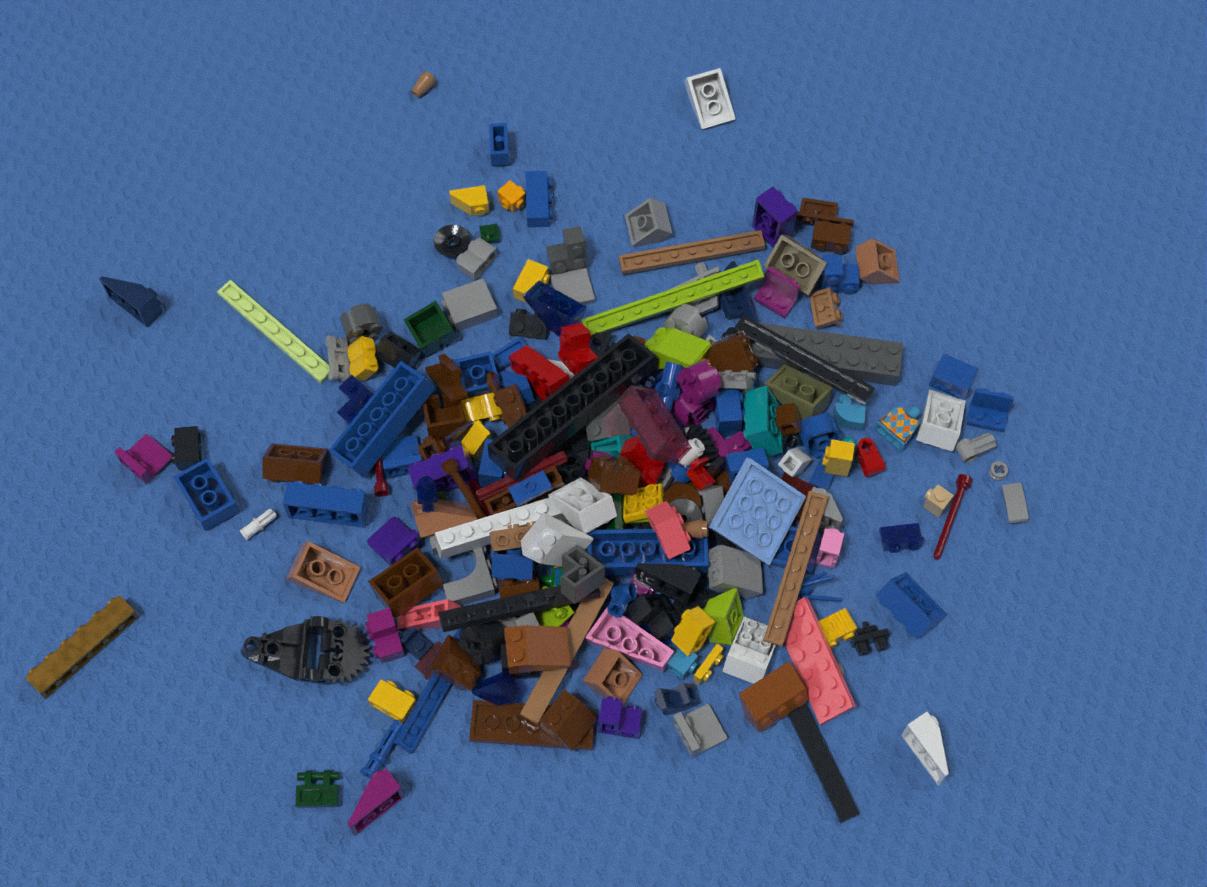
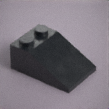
(669, 579)

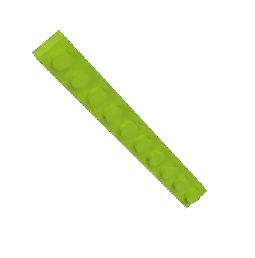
(674, 298)

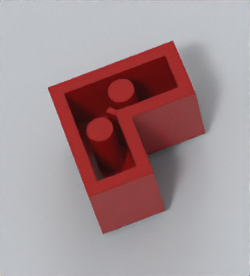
(575, 348)
(637, 455)

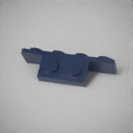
(736, 301)

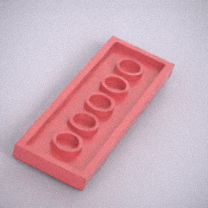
(816, 664)

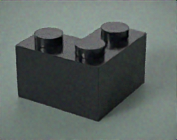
(656, 613)

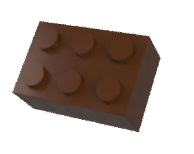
(406, 582)

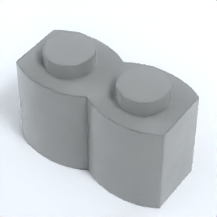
(476, 258)

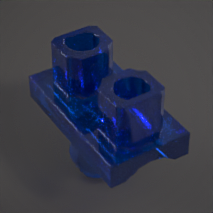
(426, 493)

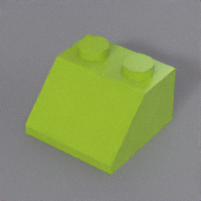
(727, 614)

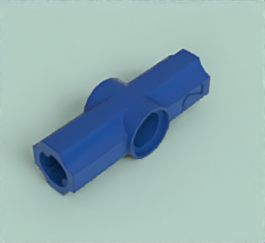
(667, 387)

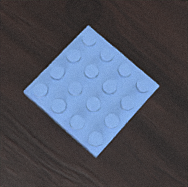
(757, 511)

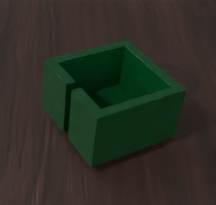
(430, 328)

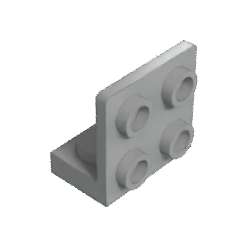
(699, 730)

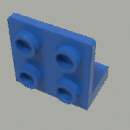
(953, 376)
(989, 410)
(400, 455)

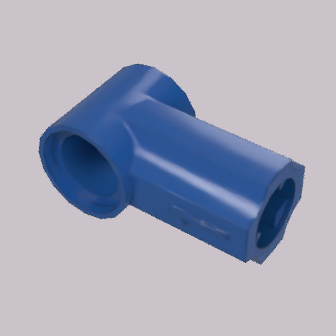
(621, 597)

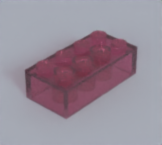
(653, 424)

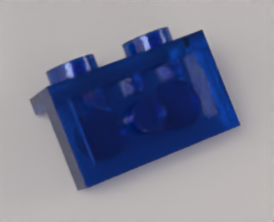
(901, 537)

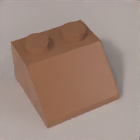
(877, 263)
(612, 675)

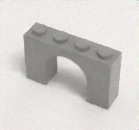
(476, 585)

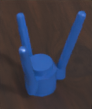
(807, 583)

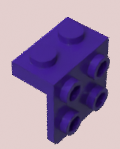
(394, 541)

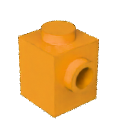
(511, 196)

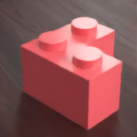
(668, 528)

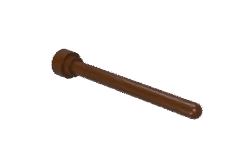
(451, 468)

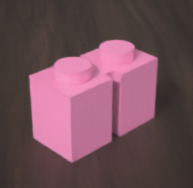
(829, 548)

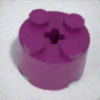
(699, 382)
(691, 413)

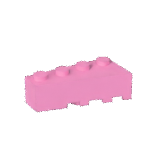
(630, 640)

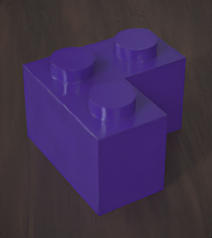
(618, 719)

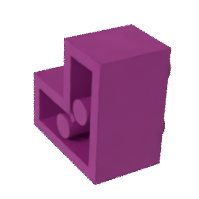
(735, 443)
(384, 632)

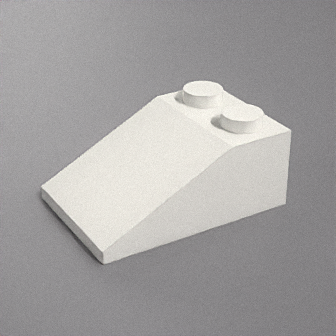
(709, 98)
(941, 420)
(584, 505)
(551, 539)
(926, 742)

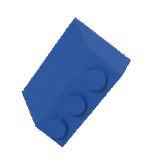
(910, 605)

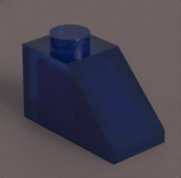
(498, 689)

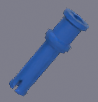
(378, 758)

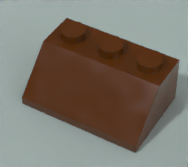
(294, 463)

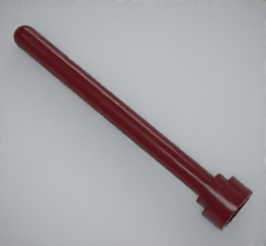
(963, 483)
(381, 487)

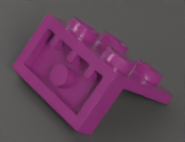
(778, 293)
(144, 458)

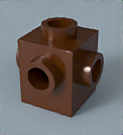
(426, 448)

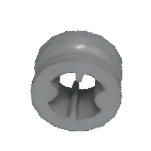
(998, 477)

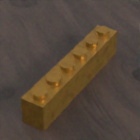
(82, 646)

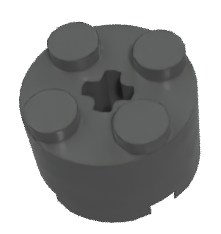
(361, 321)

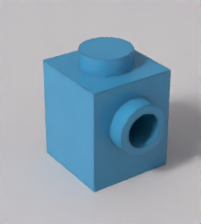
(681, 664)

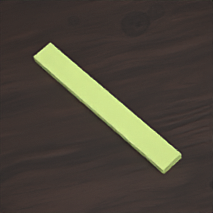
(275, 331)

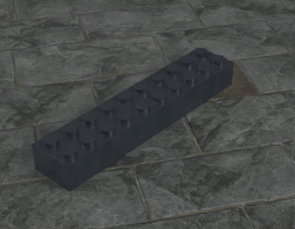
(571, 407)

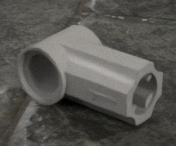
(971, 449)

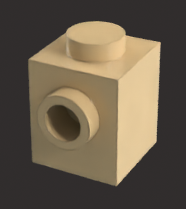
(937, 500)

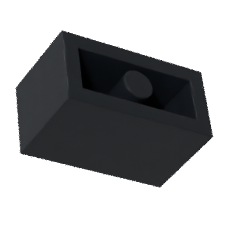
(395, 349)
(187, 447)

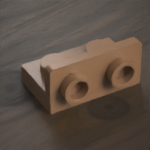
(825, 308)

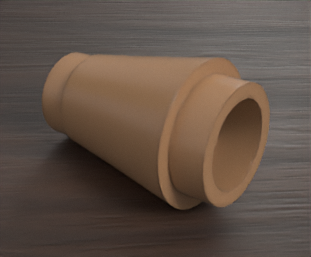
(423, 84)
(697, 528)

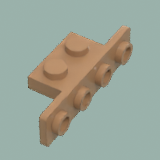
(510, 537)

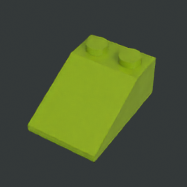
(676, 347)

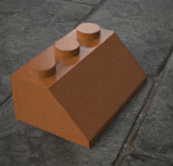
(773, 697)

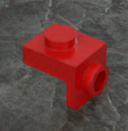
(699, 474)

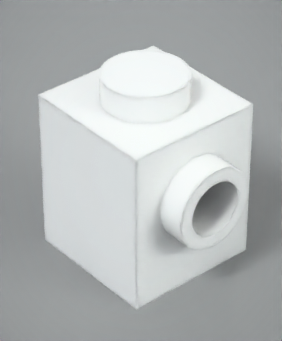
(794, 462)

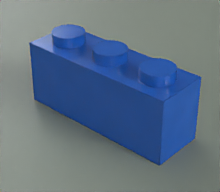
(538, 199)

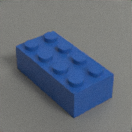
(326, 504)

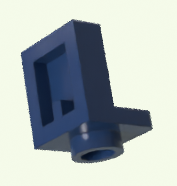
(415, 643)

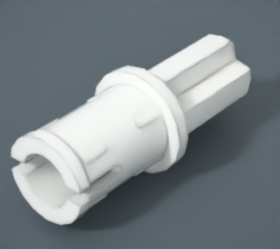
(258, 524)

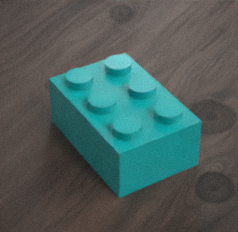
(761, 421)

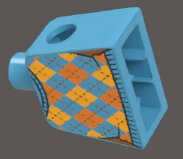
(898, 426)

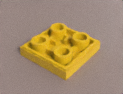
(636, 504)

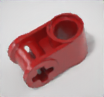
(870, 460)

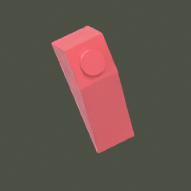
(424, 615)

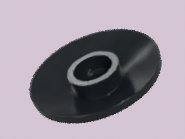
(448, 235)

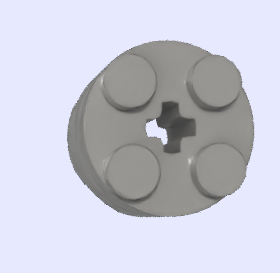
(687, 320)

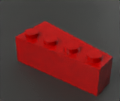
(541, 374)

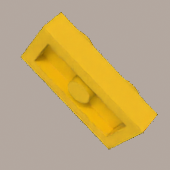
(704, 671)

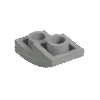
(1015, 503)

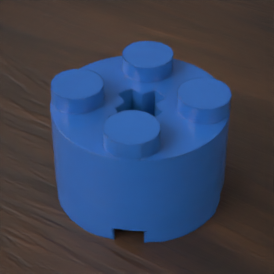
(817, 433)

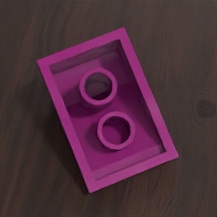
(378, 797)

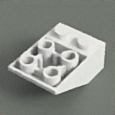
(749, 653)

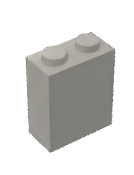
(469, 305)

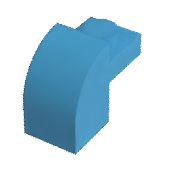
(849, 415)

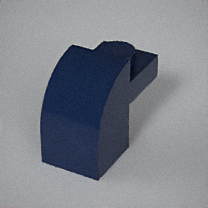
(676, 699)

